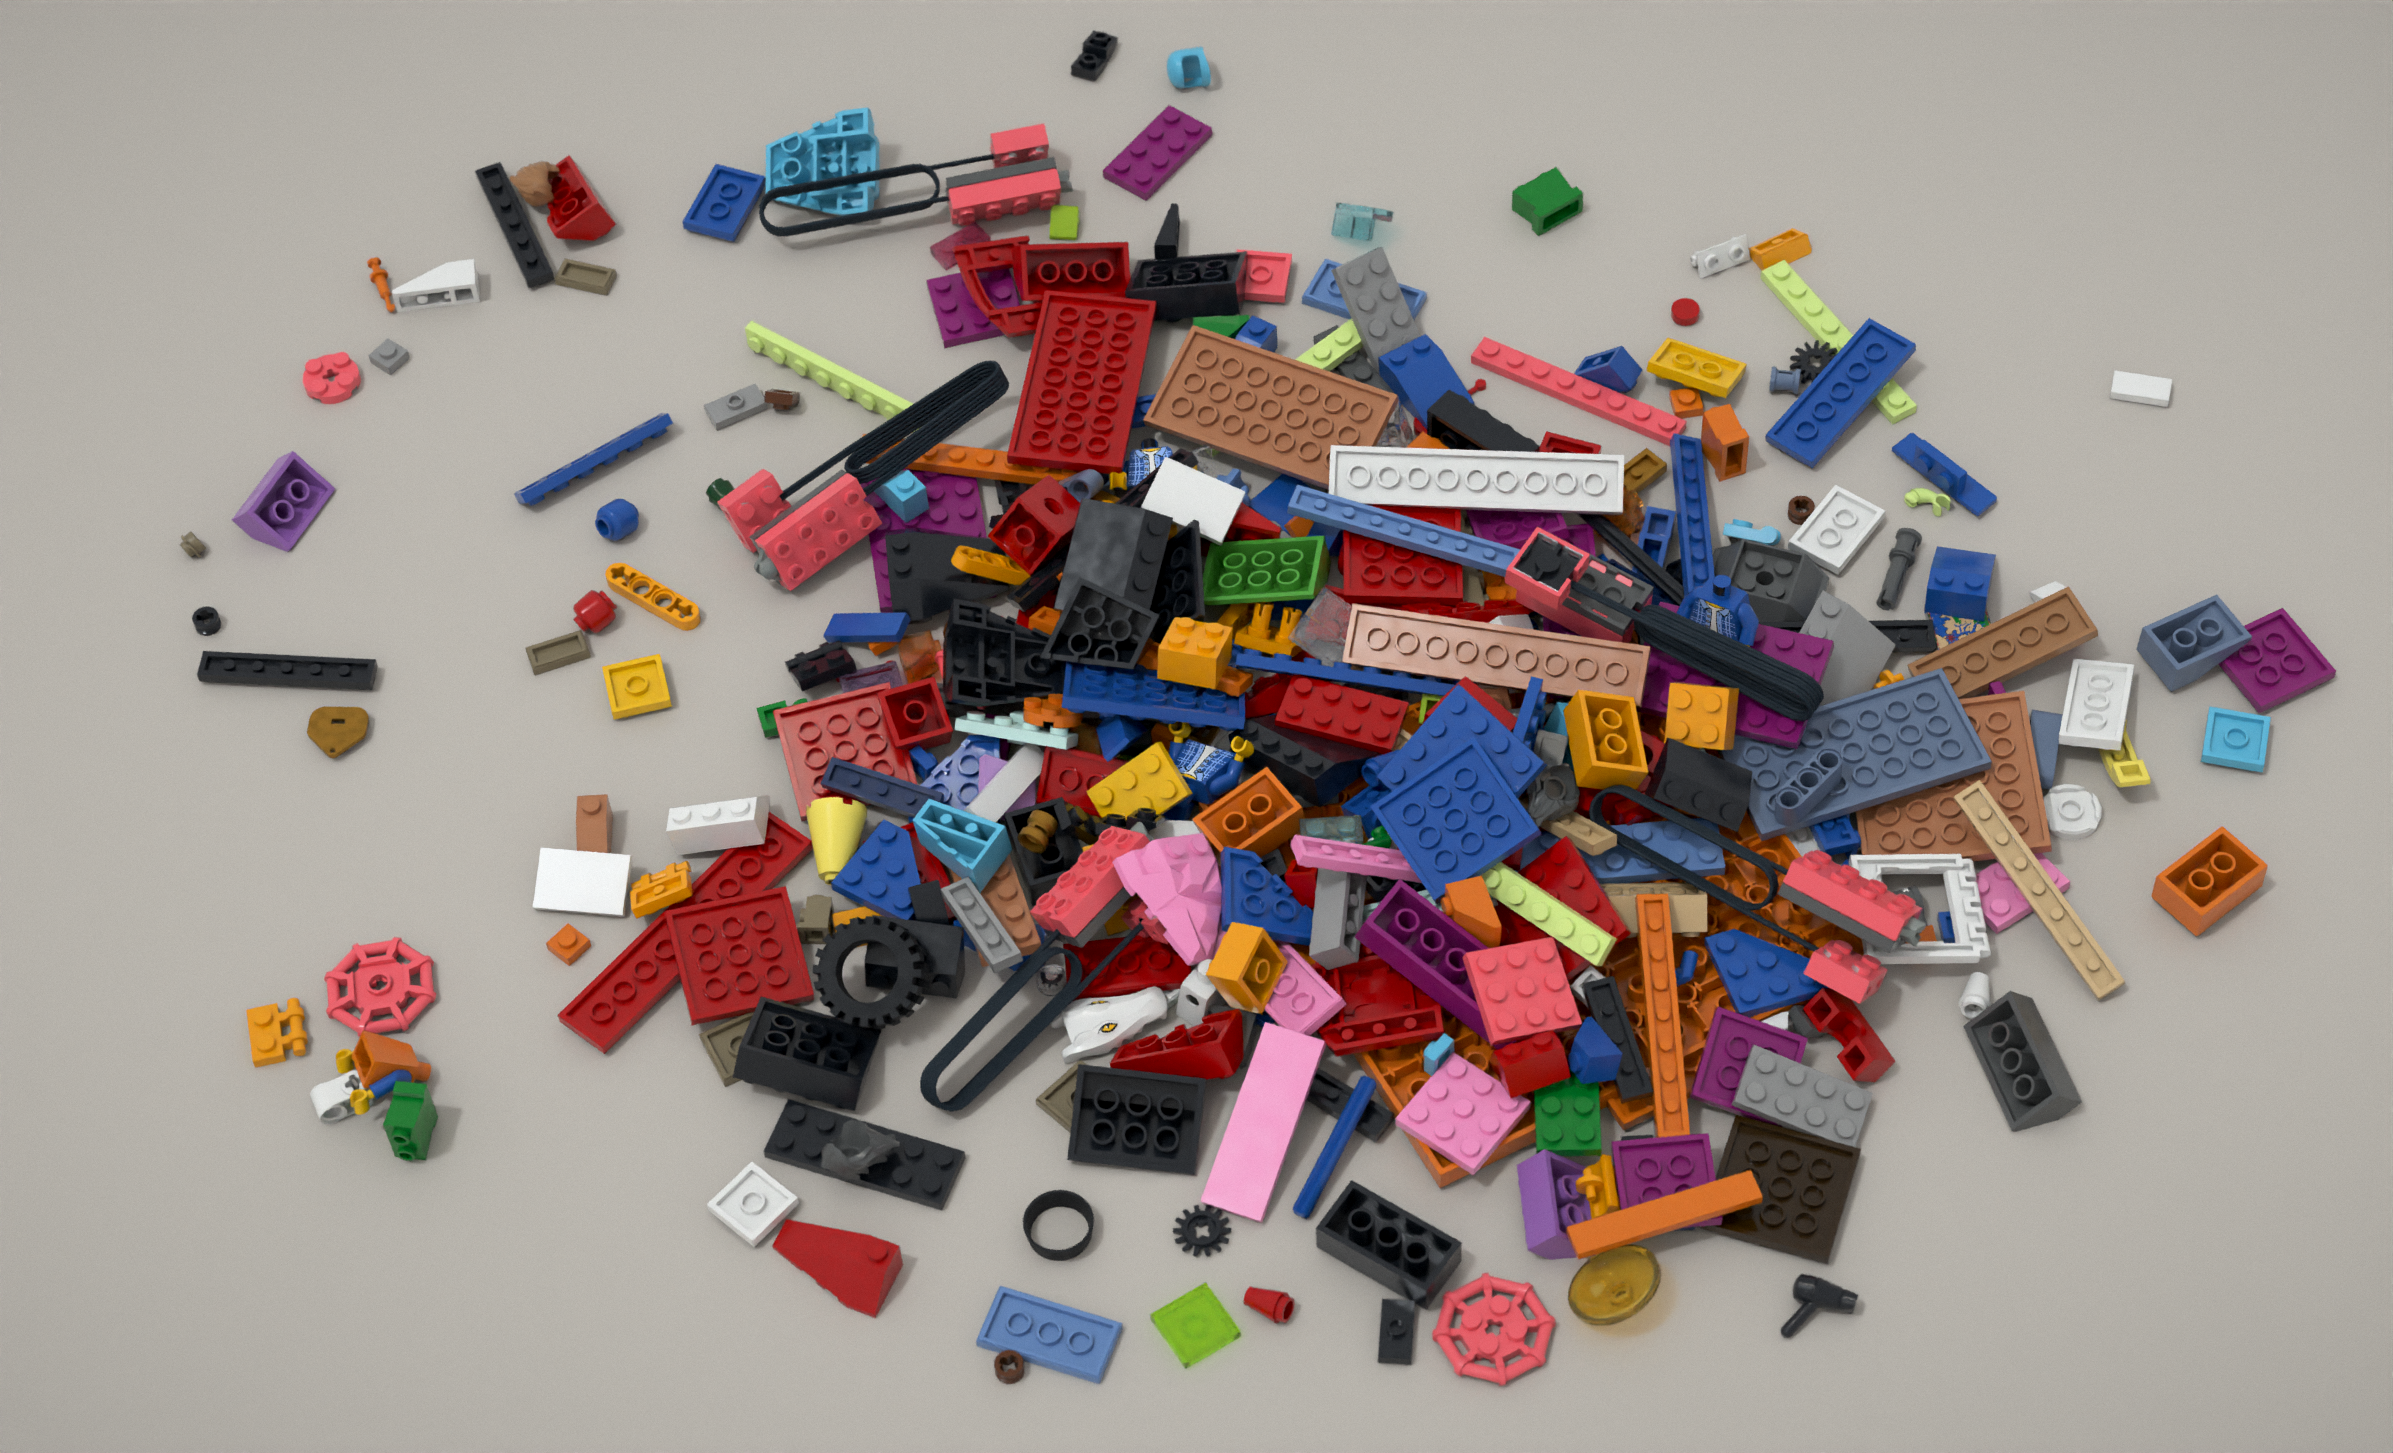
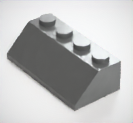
(2022, 1062)

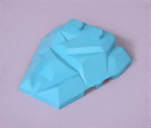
(824, 152)

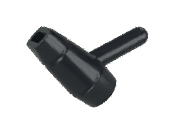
(1817, 1294)

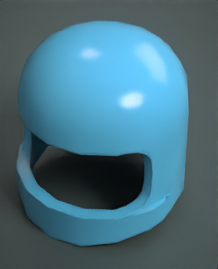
(1188, 64)

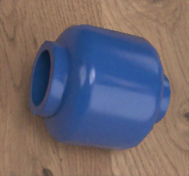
(617, 519)

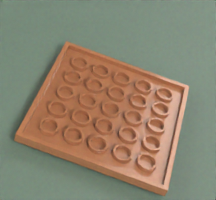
(1931, 818)

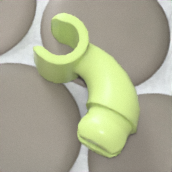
(1923, 495)

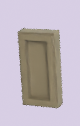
(585, 277)
(558, 652)

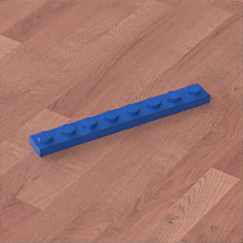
(1691, 511)
(1341, 673)

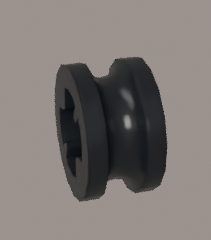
(208, 628)

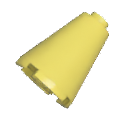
(834, 833)

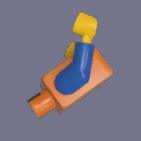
(379, 1064)

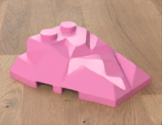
(1182, 889)

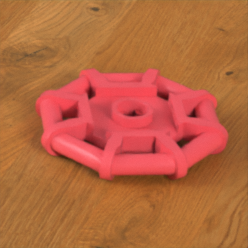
(384, 1001)
(1499, 1312)

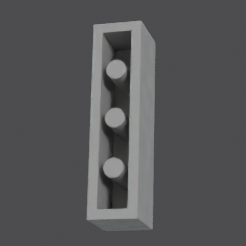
(1337, 917)

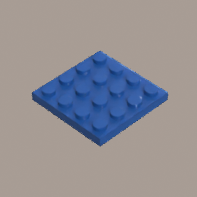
(1450, 726)
(1455, 819)

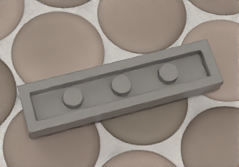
(981, 925)

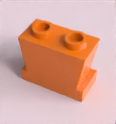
(1724, 442)

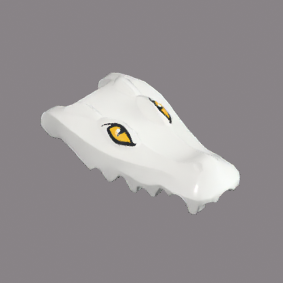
(1104, 1022)

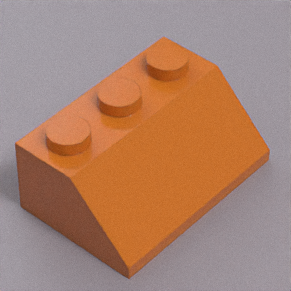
(1251, 817)
(1472, 908)

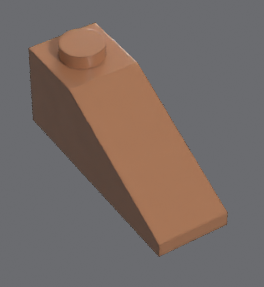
(594, 823)

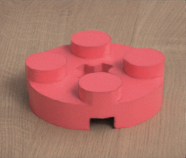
(326, 366)

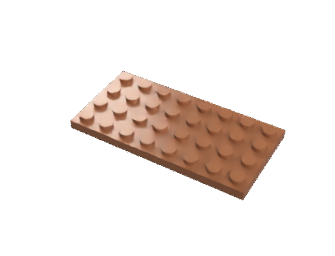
(1266, 406)

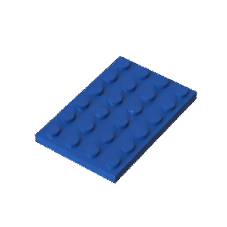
(1144, 696)

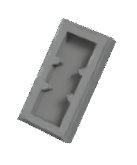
(735, 406)

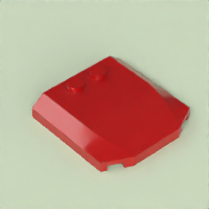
(1380, 1007)

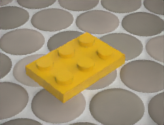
(1696, 368)
(1144, 782)

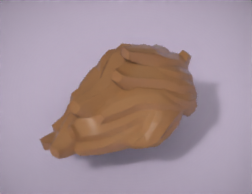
(534, 184)

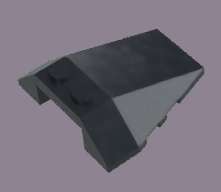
(926, 580)
(995, 659)

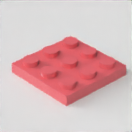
(1521, 990)

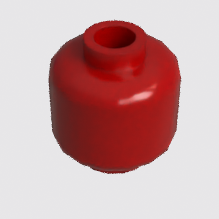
(594, 611)

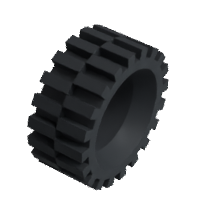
(906, 989)

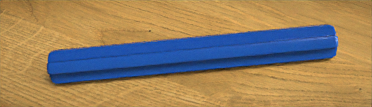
(1334, 1147)

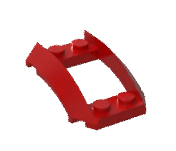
(989, 257)

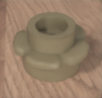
(192, 545)

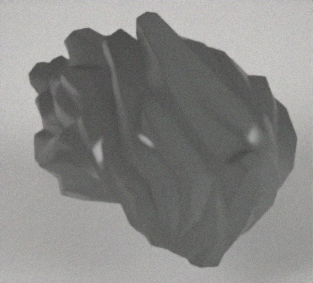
(1552, 793)
(856, 1150)

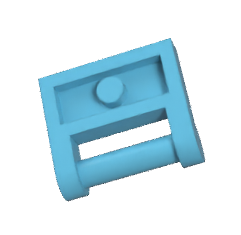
(1743, 530)

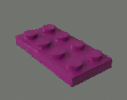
(1157, 152)

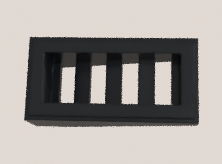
(1168, 237)

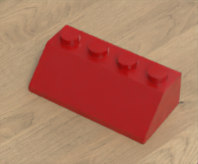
(1071, 268)

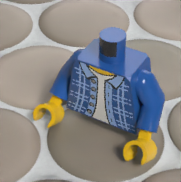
(1140, 464)
(1722, 609)
(1207, 768)

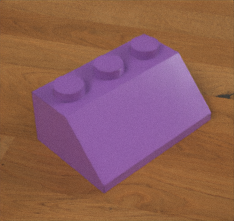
(283, 502)
(1551, 1203)

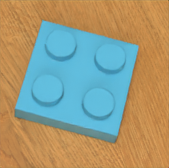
(2235, 739)

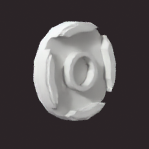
(2071, 812)

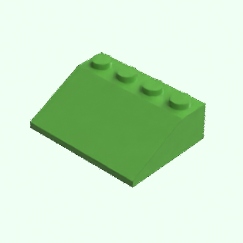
(1265, 570)

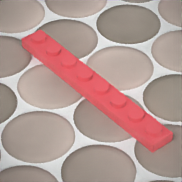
(1577, 391)

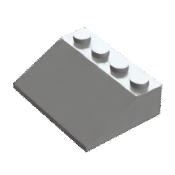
(1858, 648)

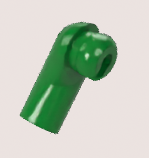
(1381, 838)

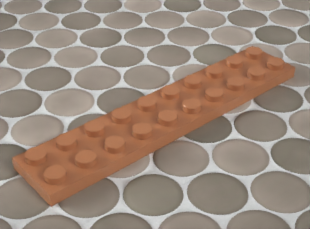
(1493, 653)

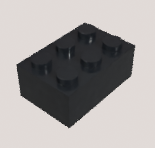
(1043, 869)

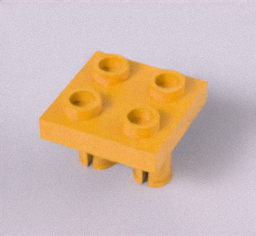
(1267, 638)

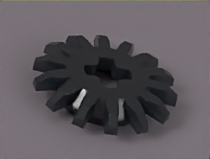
(1804, 360)
(1200, 1219)

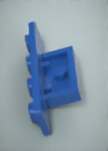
(1944, 473)

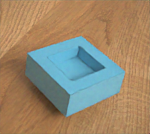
(1437, 1053)

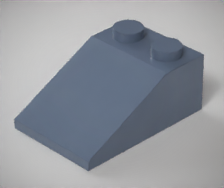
(2191, 641)

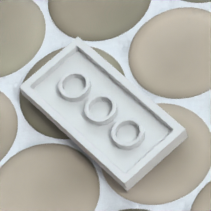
(2096, 704)

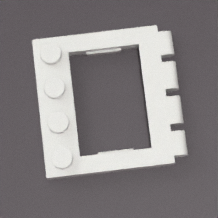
(1963, 905)

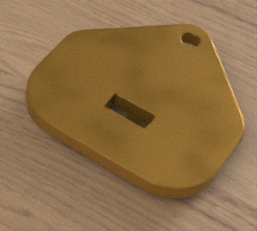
(335, 736)

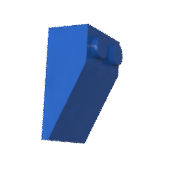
(1420, 376)
(1959, 583)

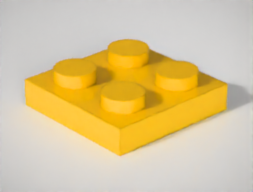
(636, 686)

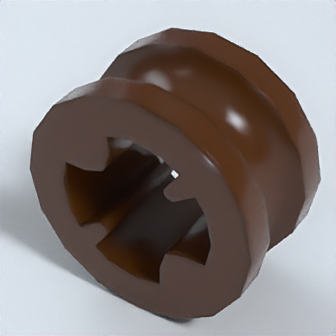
(1800, 502)
(1007, 1357)

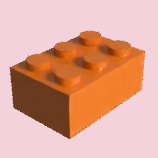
(2209, 881)

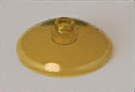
(1614, 1285)

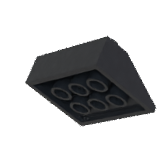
(1191, 285)
(1116, 550)
(1180, 580)
(1300, 761)
(806, 1054)
(1136, 1119)

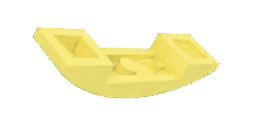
(2124, 766)

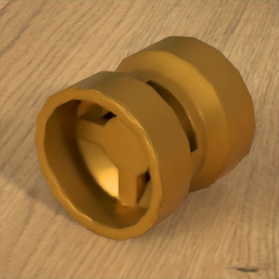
(1039, 829)

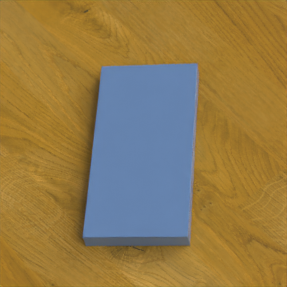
(1326, 296)
(1050, 1334)

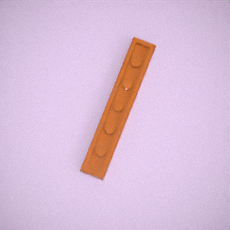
(1664, 1214)

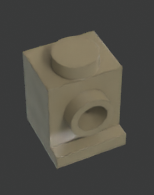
(816, 920)

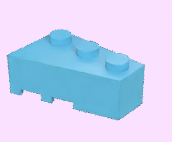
(963, 841)

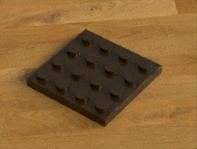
(1801, 1186)

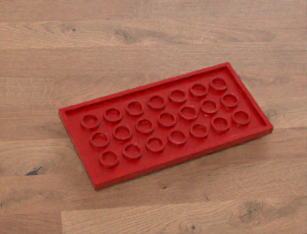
(1082, 382)

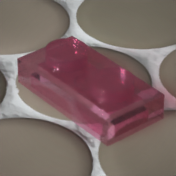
(943, 251)

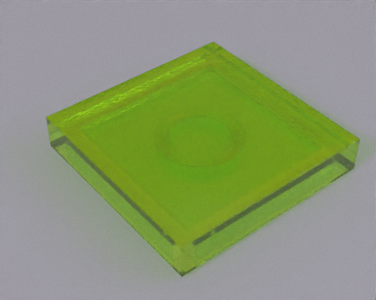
(1195, 1325)

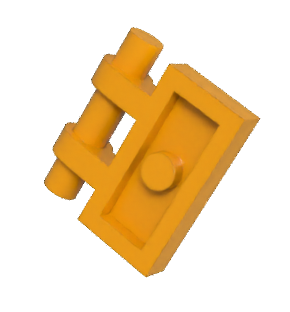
(661, 889)
(266, 1032)

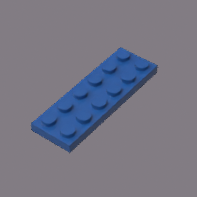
(1840, 393)

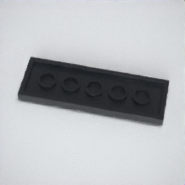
(913, 1171)

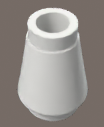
(1975, 995)

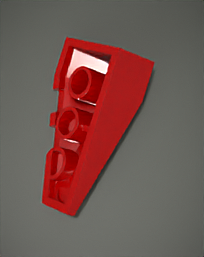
(1269, 691)
(1199, 1052)
(846, 1263)

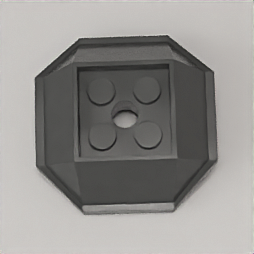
(1777, 580)

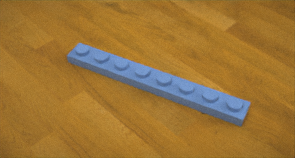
(1401, 530)

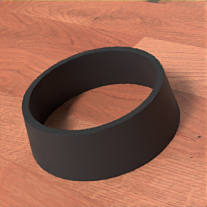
(1053, 1199)

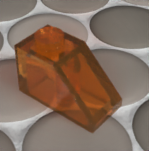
(918, 655)

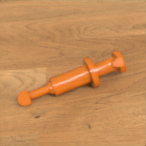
(379, 277)

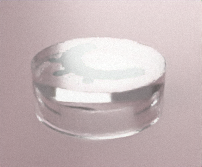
(1051, 979)

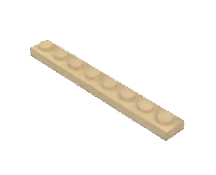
(2039, 890)

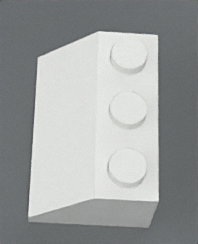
(718, 825)

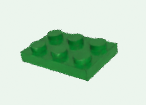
(1568, 1118)

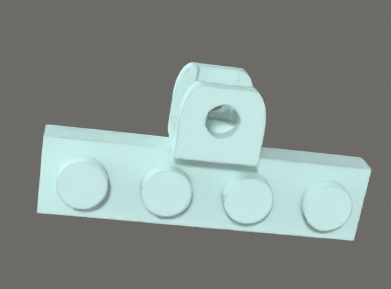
(1016, 730)

